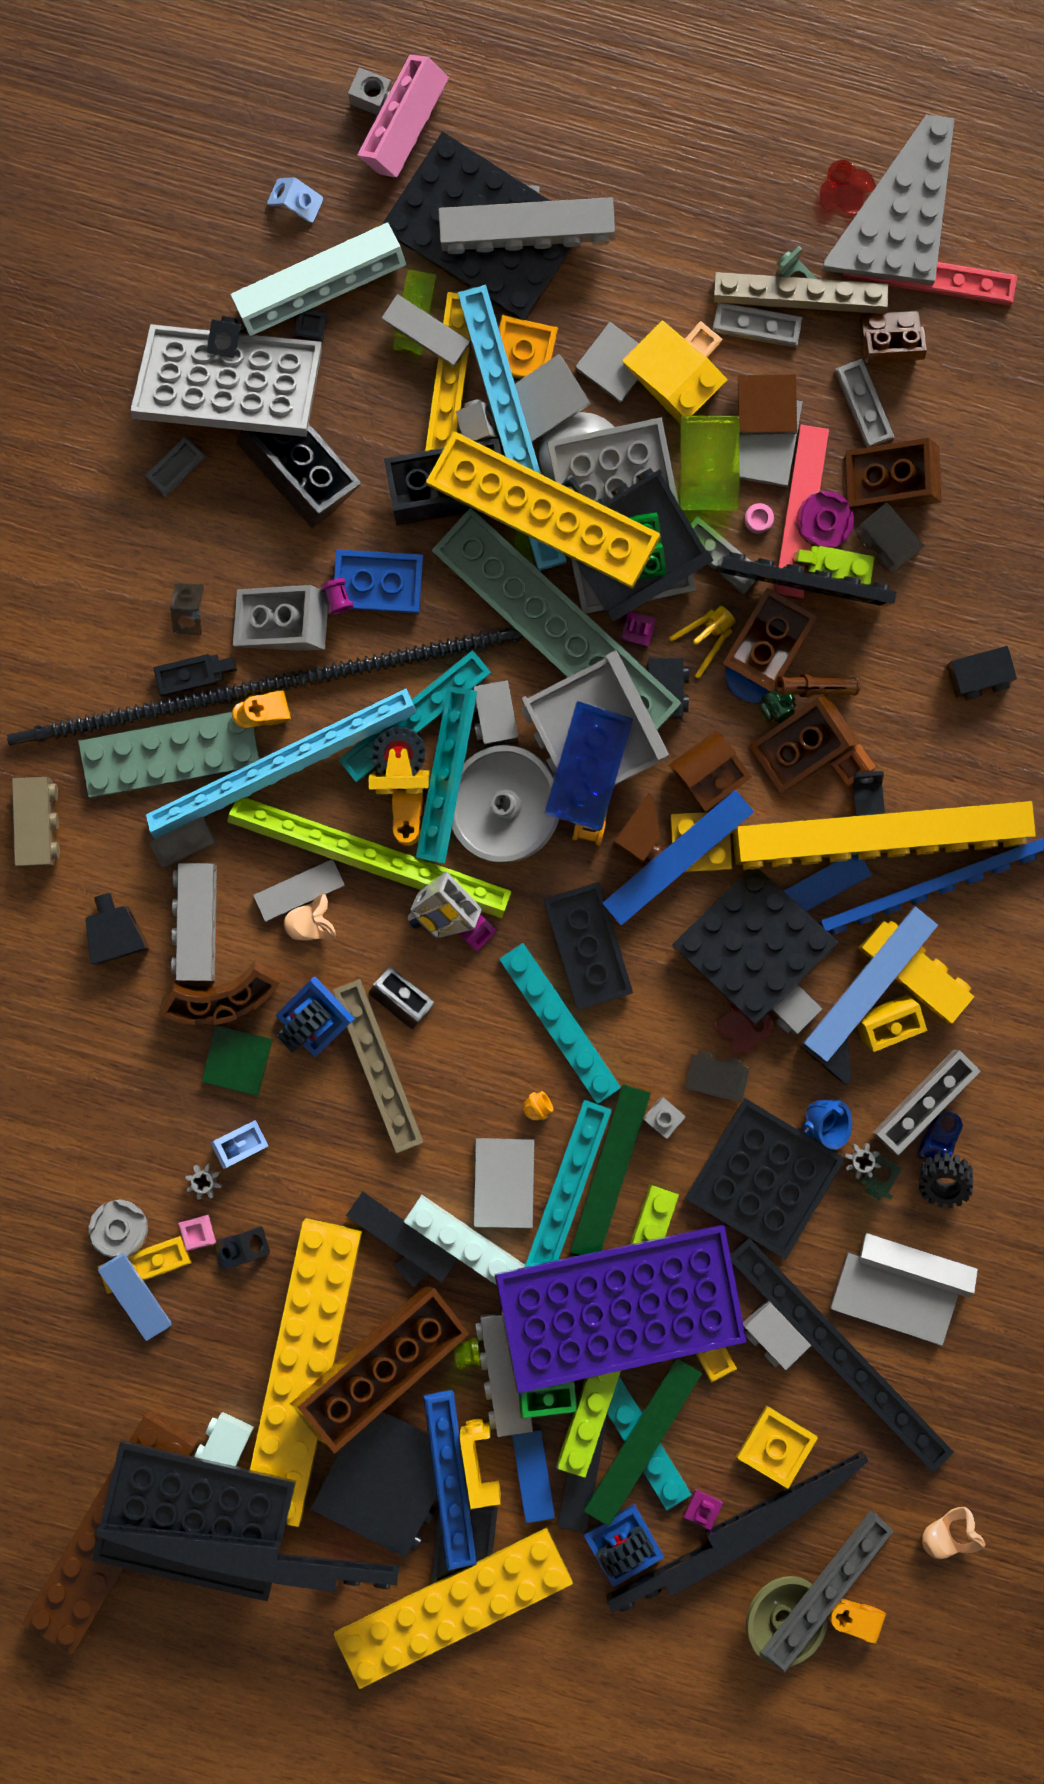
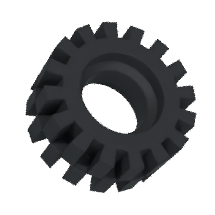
(946, 1192)

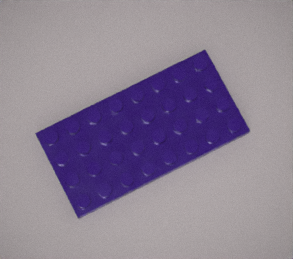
(620, 1308)

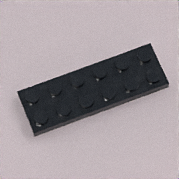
(794, 577)

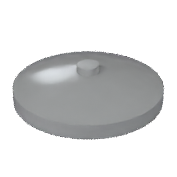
(504, 804)

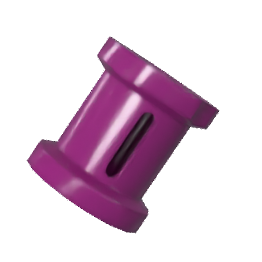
(337, 596)

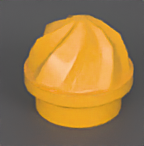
(537, 1106)

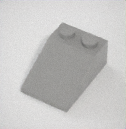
(281, 618)

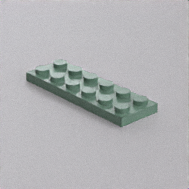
(166, 754)

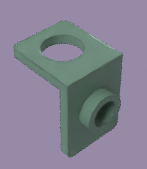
(790, 264)

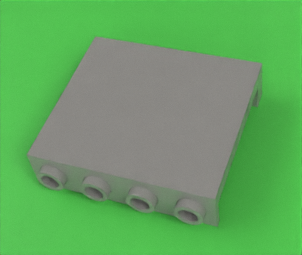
(606, 687)

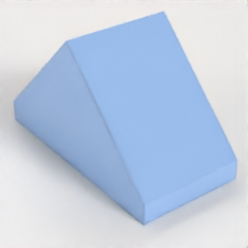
(239, 1144)

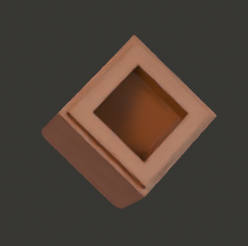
(852, 762)

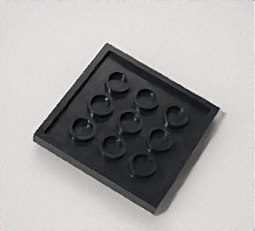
(755, 945)
(764, 1178)

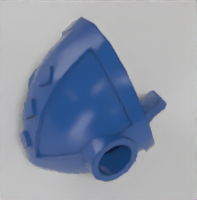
(829, 1123)

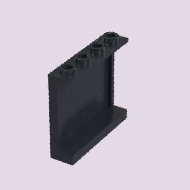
(681, 545)
(382, 1484)

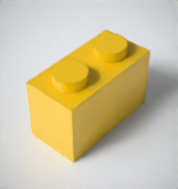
(891, 1023)

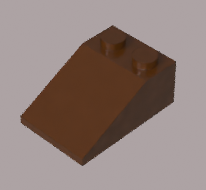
(895, 474)
(770, 639)
(804, 743)

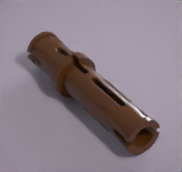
(807, 685)

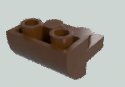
(892, 337)
(710, 770)

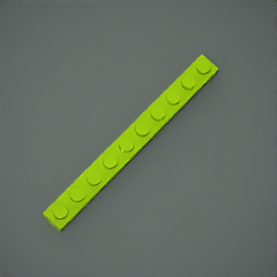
(360, 852)
(598, 1390)

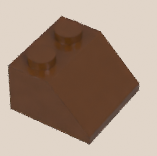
(640, 833)

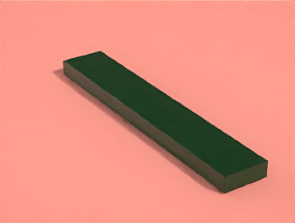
(610, 1170)
(642, 1441)

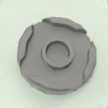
(118, 1228)

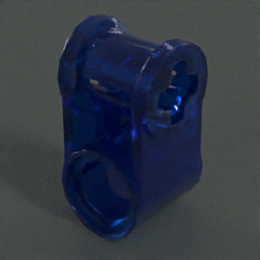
(940, 1140)

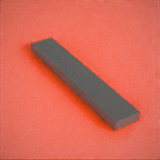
(827, 1591)

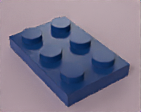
(381, 580)

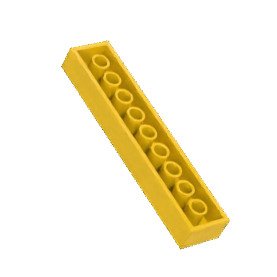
(884, 833)
(305, 1351)

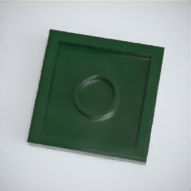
(237, 1060)

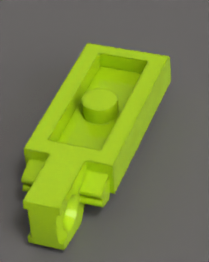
(837, 562)

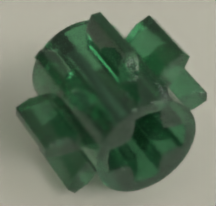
(777, 706)

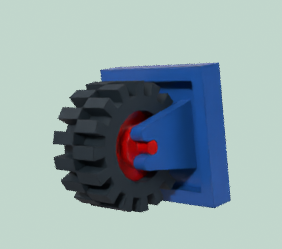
(312, 1019)
(623, 1546)

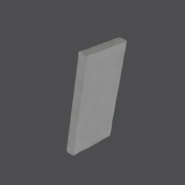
(893, 1301)

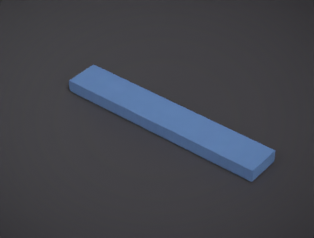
(870, 984)

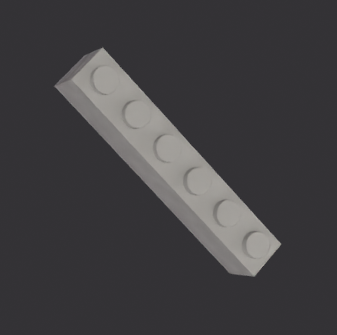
(527, 225)

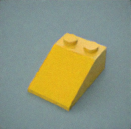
(674, 371)

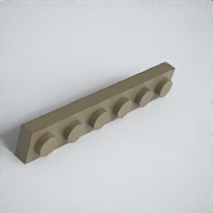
(801, 293)
(379, 1067)

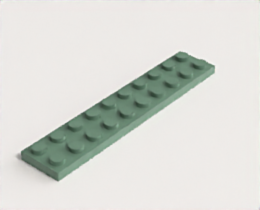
(540, 608)

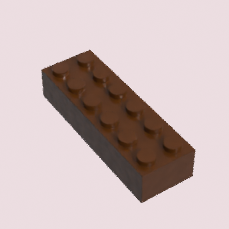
(379, 1369)

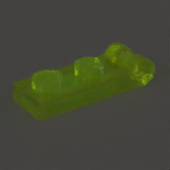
(418, 291)

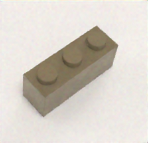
(35, 822)

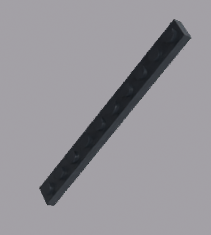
(840, 1354)

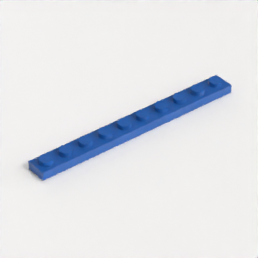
(942, 883)

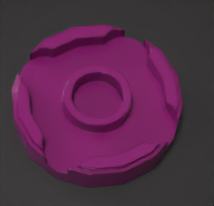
(825, 519)

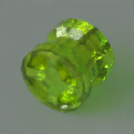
(467, 1354)

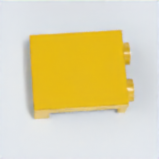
(479, 1493)

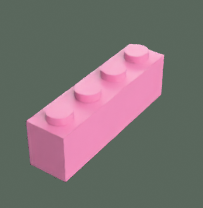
(403, 116)

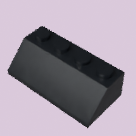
(302, 471)
(412, 496)

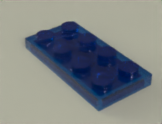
(588, 766)

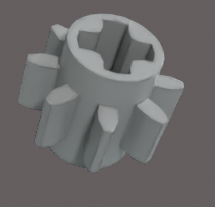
(868, 1155)
(196, 1185)

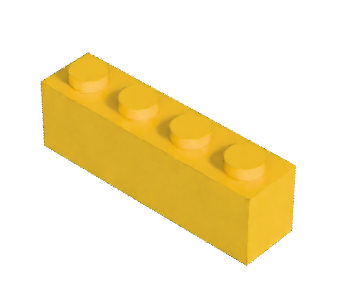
(924, 977)

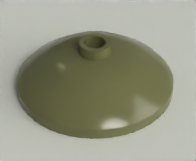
(777, 1596)

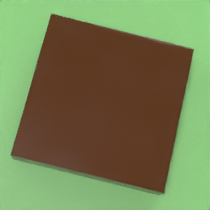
(767, 404)

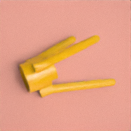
(718, 623)

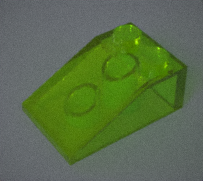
(709, 463)

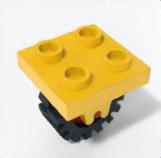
(398, 759)

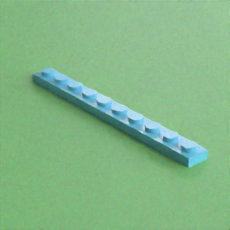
(502, 396)
(281, 763)

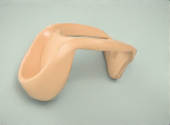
(306, 921)
(939, 1542)

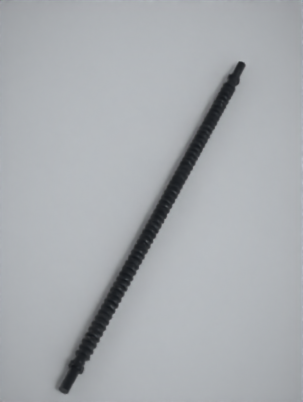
(42, 733)

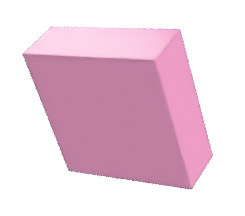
(197, 1232)

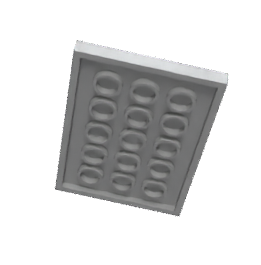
(259, 390)
(604, 462)

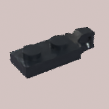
(192, 673)

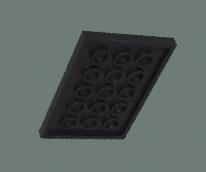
(458, 178)
(194, 1496)

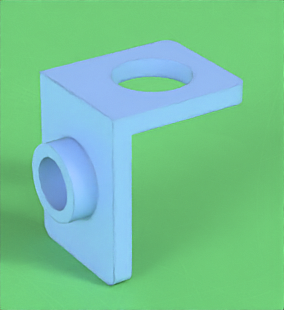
(296, 197)

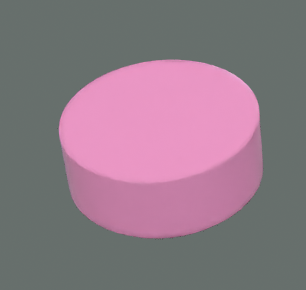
(759, 518)

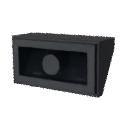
(401, 997)

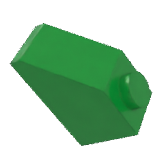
(548, 1401)

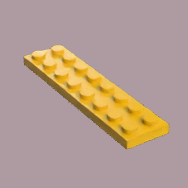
(543, 509)
(453, 1608)

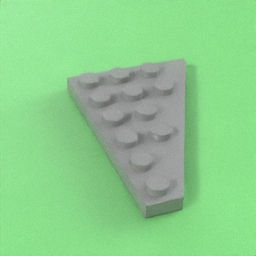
(902, 219)

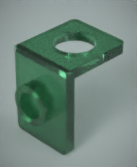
(880, 1189)

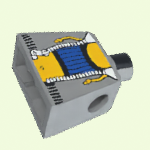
(444, 908)

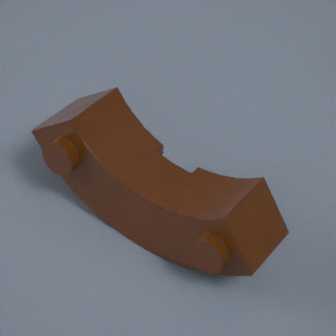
(223, 1002)

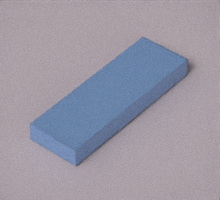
(134, 1296)

